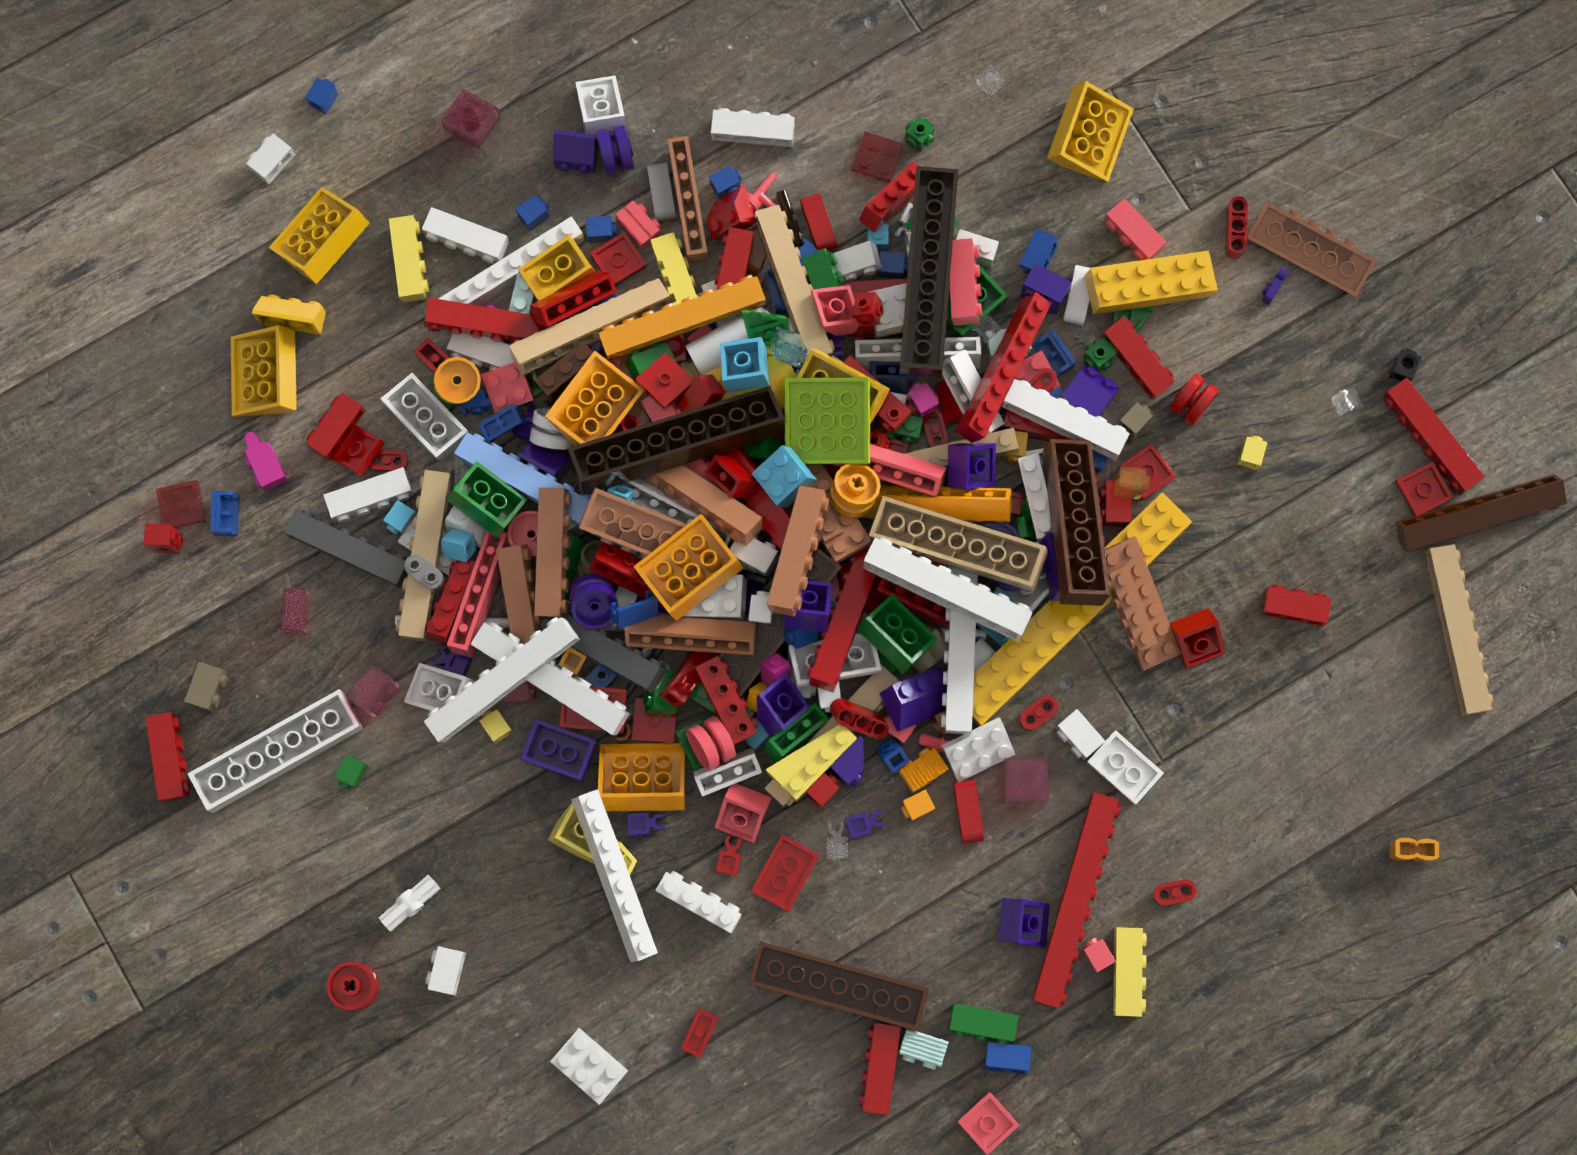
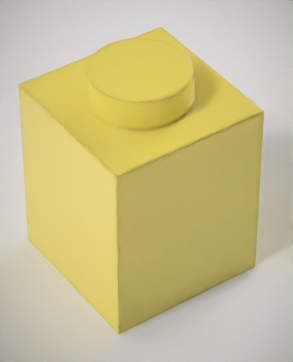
(1252, 452)
(495, 725)

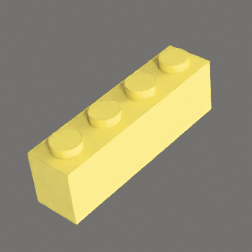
(408, 258)
(1128, 972)

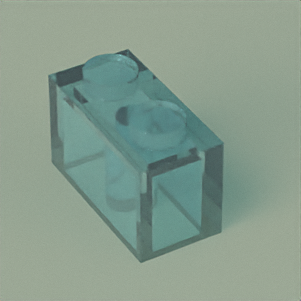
(788, 347)

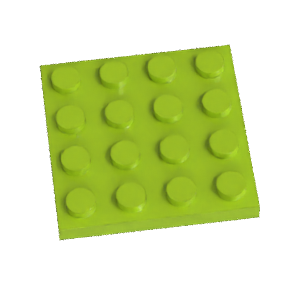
(828, 419)

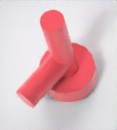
(758, 196)

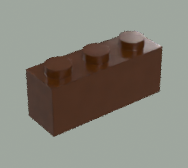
(559, 375)

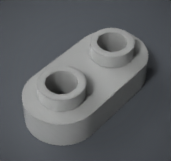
(423, 571)

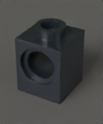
(1399, 372)

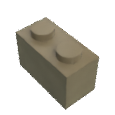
(1136, 420)
(206, 687)

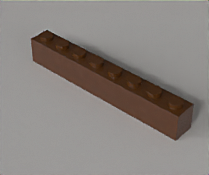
(1481, 512)

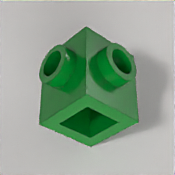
(919, 139)
(1100, 354)

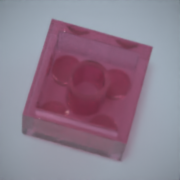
(470, 118)
(373, 691)
(1025, 781)

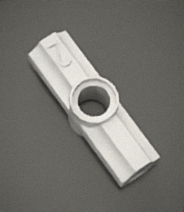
(409, 903)

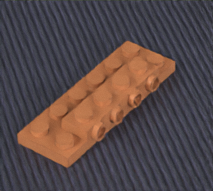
(1312, 248)
(627, 523)
(839, 534)
(1139, 605)

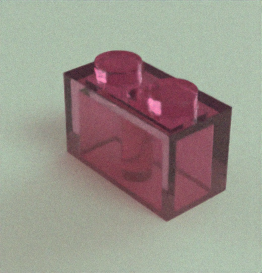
(295, 611)

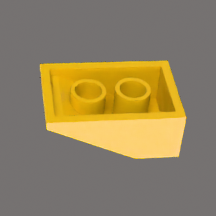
(556, 268)

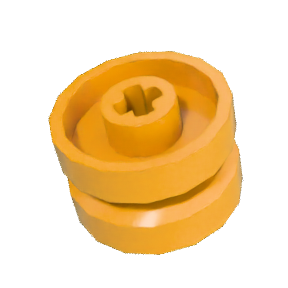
(469, 378)
(854, 490)

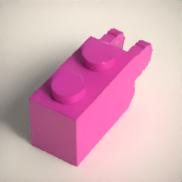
(264, 463)

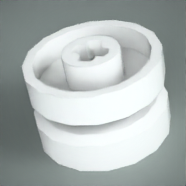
(545, 433)

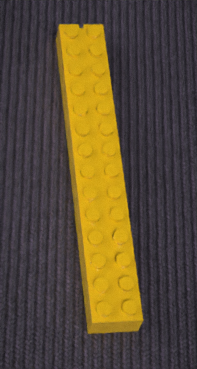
(1059, 623)

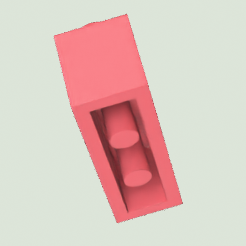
(1134, 231)

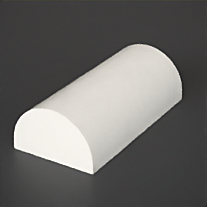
(706, 349)
(425, 417)
(860, 661)

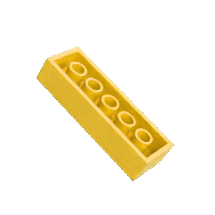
(1150, 282)

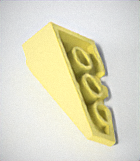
(570, 837)

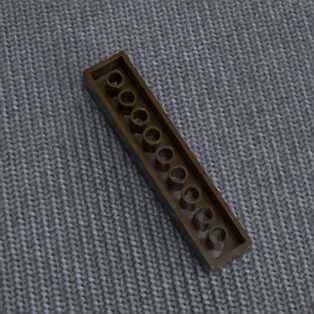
(928, 271)
(676, 440)

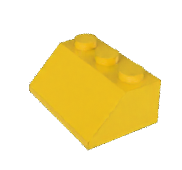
(290, 314)

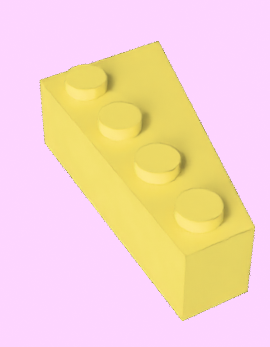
(673, 268)
(808, 763)

